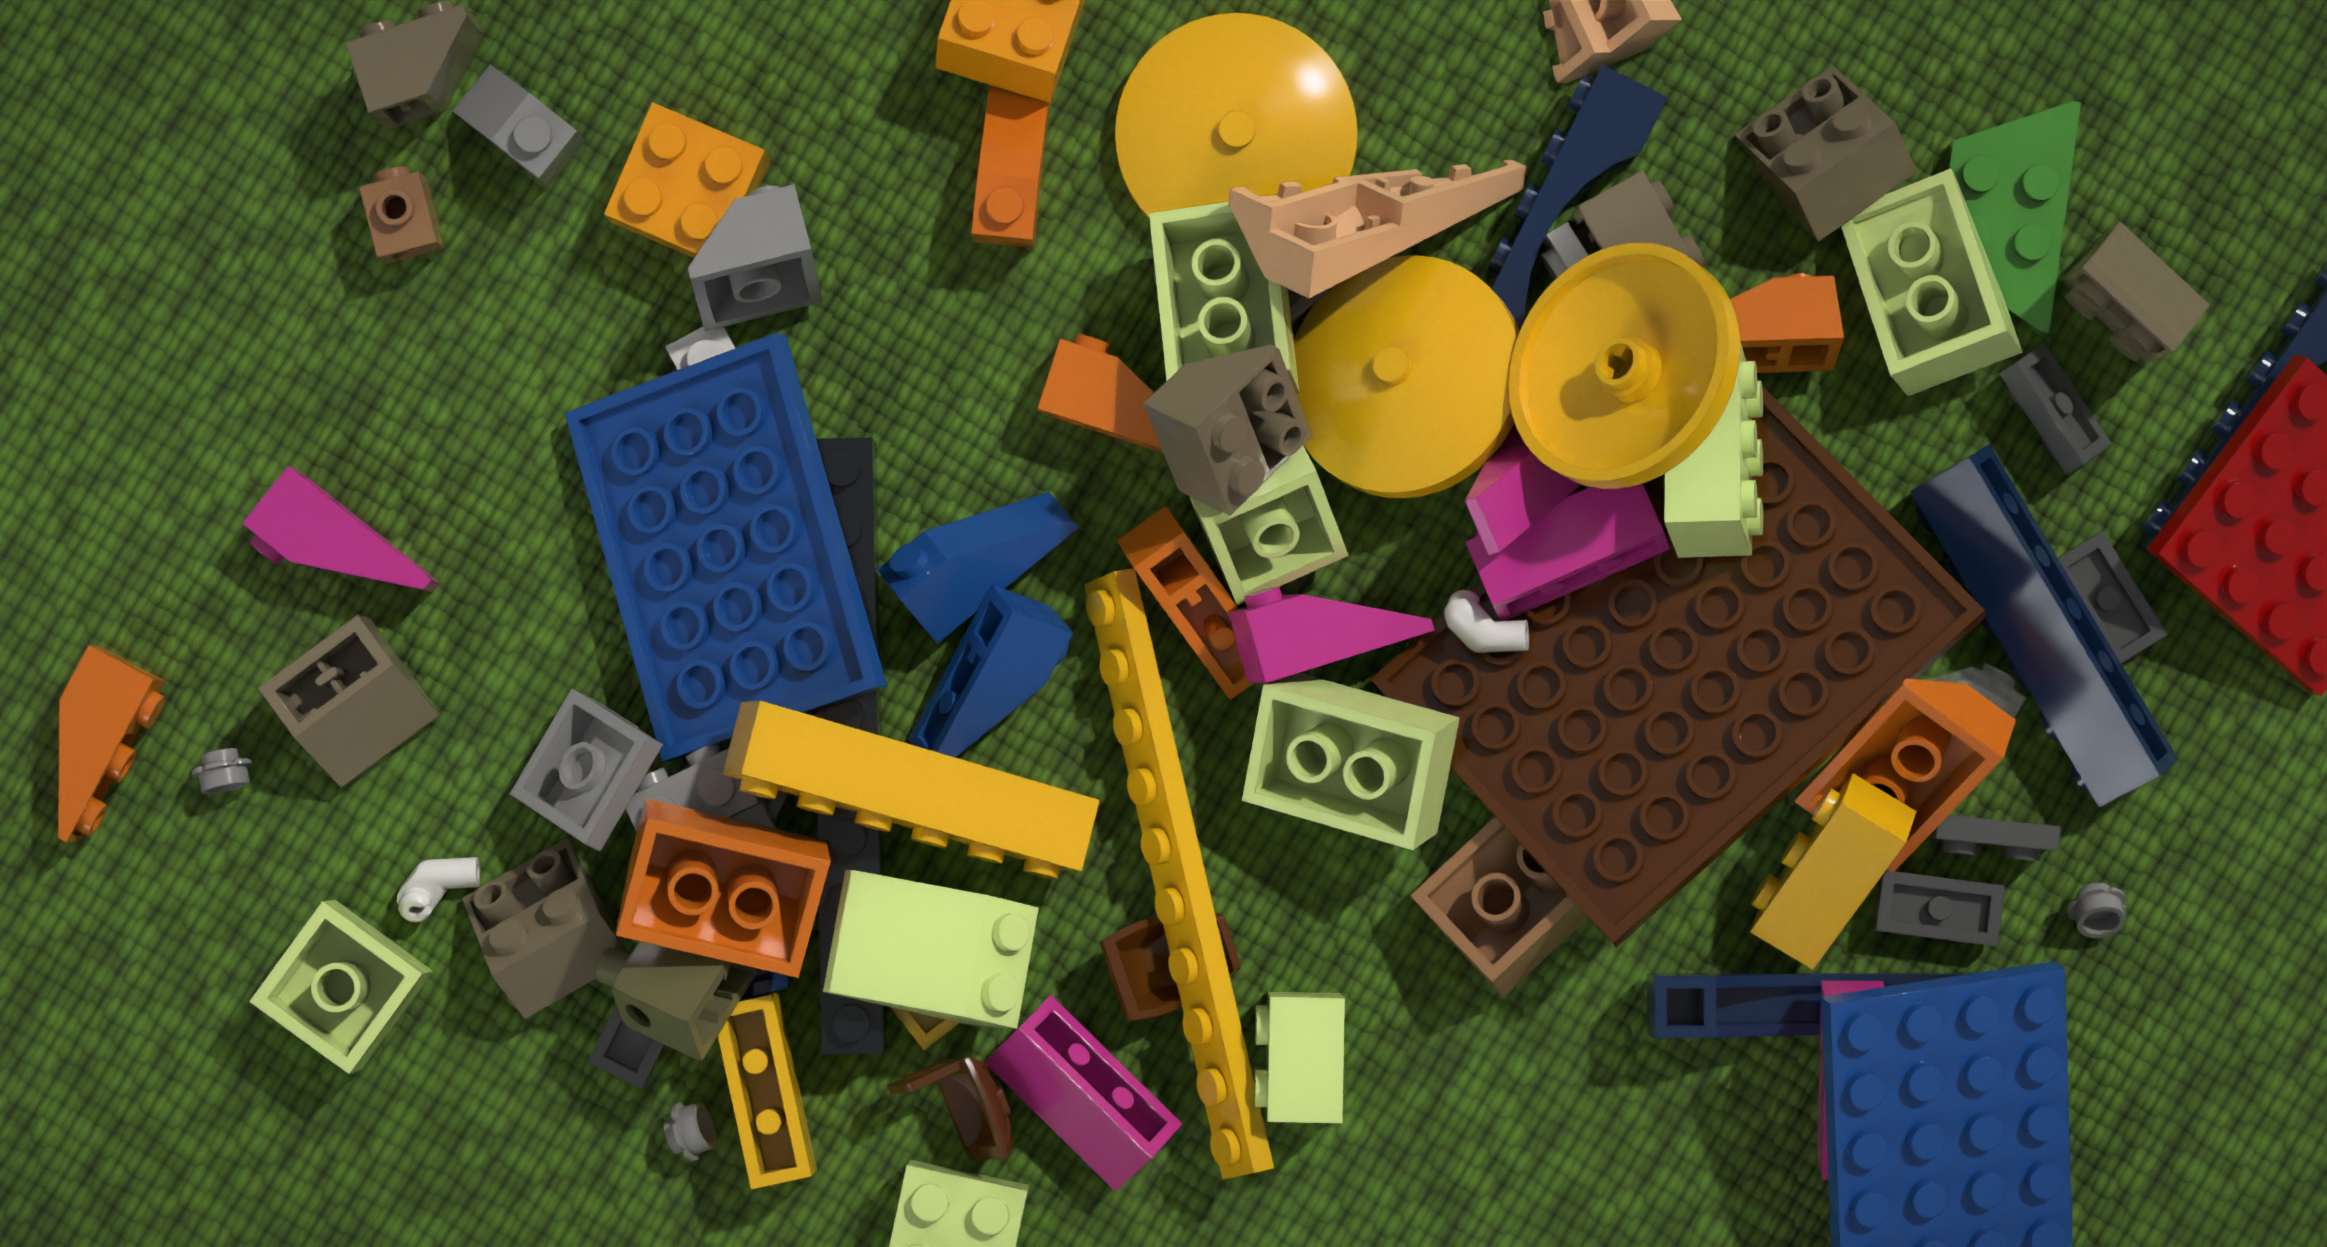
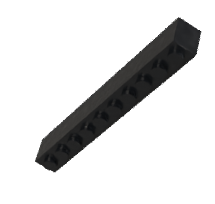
(851, 470)

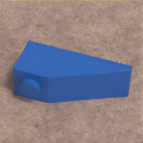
(952, 566)
(993, 670)

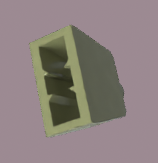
(674, 994)

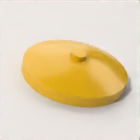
(1230, 109)
(1624, 365)
(1406, 376)

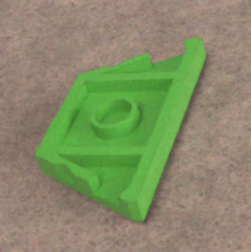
(2018, 200)

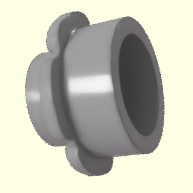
(222, 771)
(2098, 910)
(690, 1130)

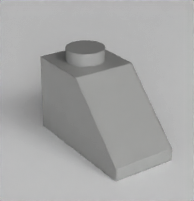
(519, 125)

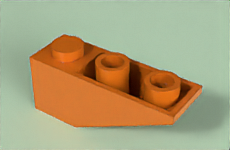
(97, 726)

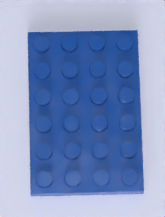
(724, 545)
(1950, 1112)

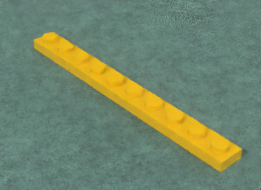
(1178, 874)

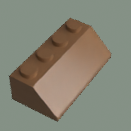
(1498, 907)

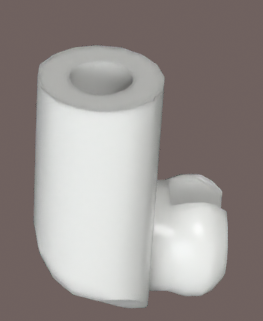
(1479, 630)
(430, 882)

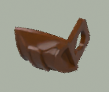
(1140, 967)
(973, 1102)

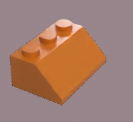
(1922, 748)
(722, 888)

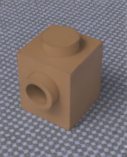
(401, 215)

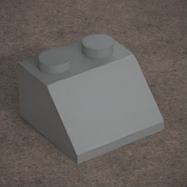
(755, 260)

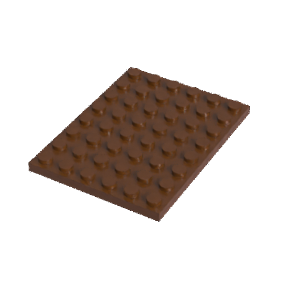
(1690, 686)

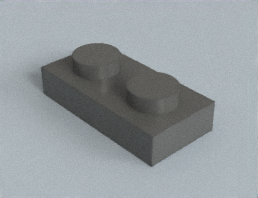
(2055, 409)
(2112, 596)
(2019, 839)
(1939, 908)

